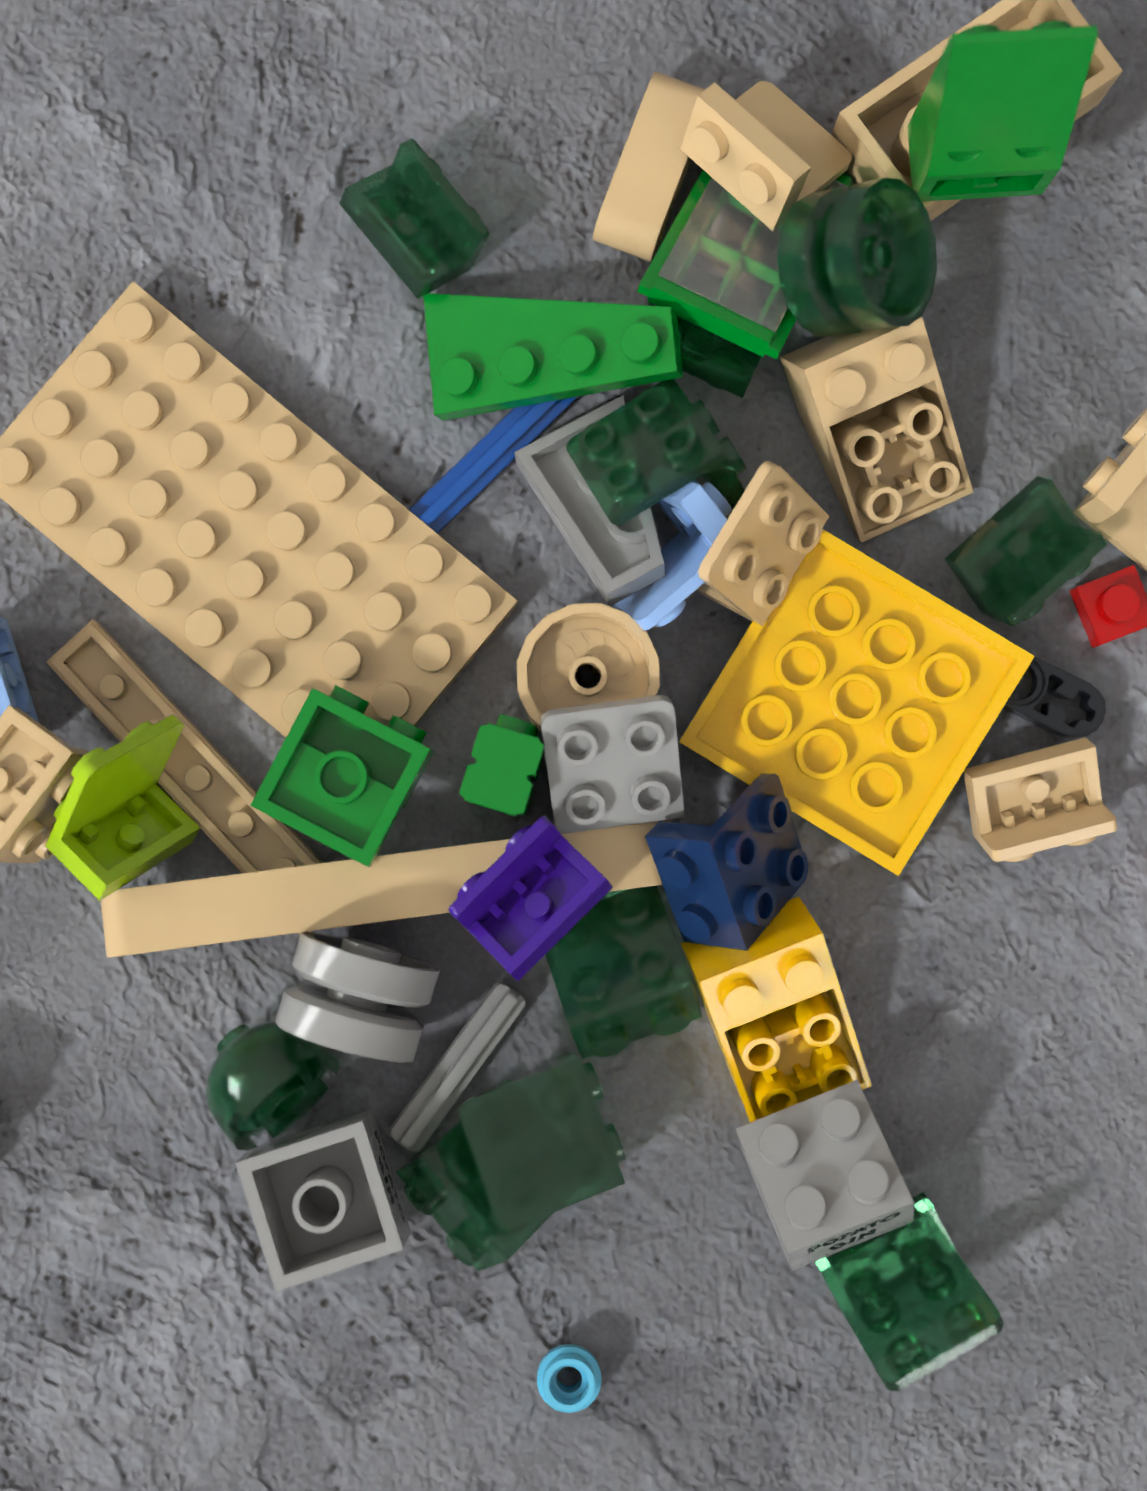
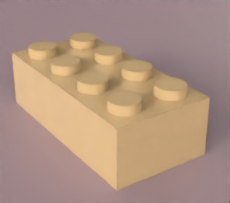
(878, 121)

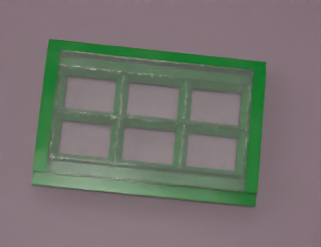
(724, 270)

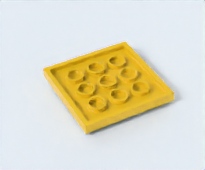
(858, 701)

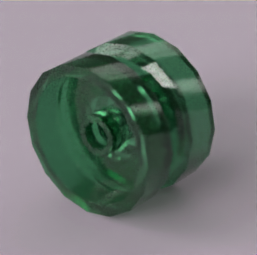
(857, 258)

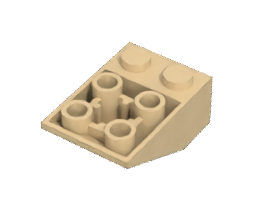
(879, 425)

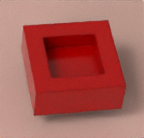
(1111, 606)

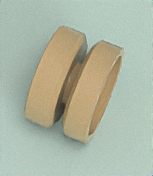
(579, 637)

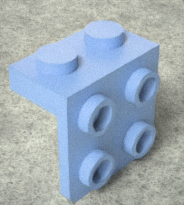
(699, 516)

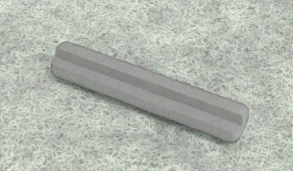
(457, 1067)

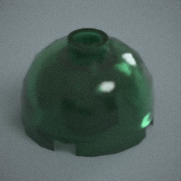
(265, 1081)

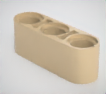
(648, 170)

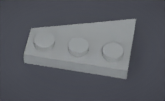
(614, 556)

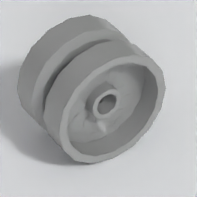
(355, 1008)

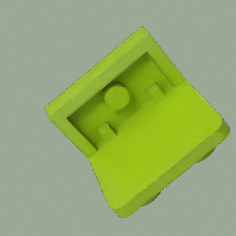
(117, 815)

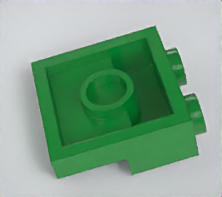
(343, 774)

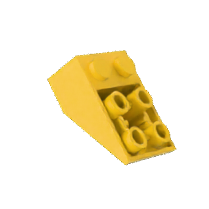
(779, 1014)

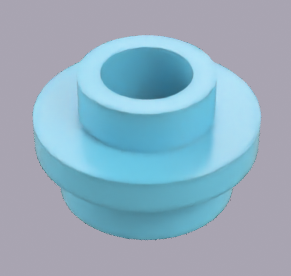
(573, 1397)

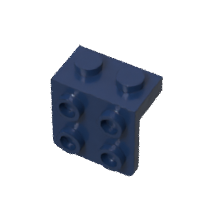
(734, 874)

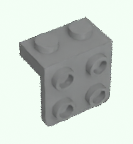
(613, 763)

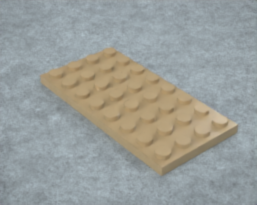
(240, 526)

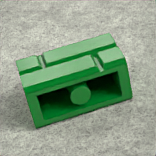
(505, 764)

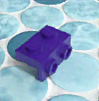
(529, 897)

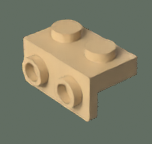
(1038, 801)

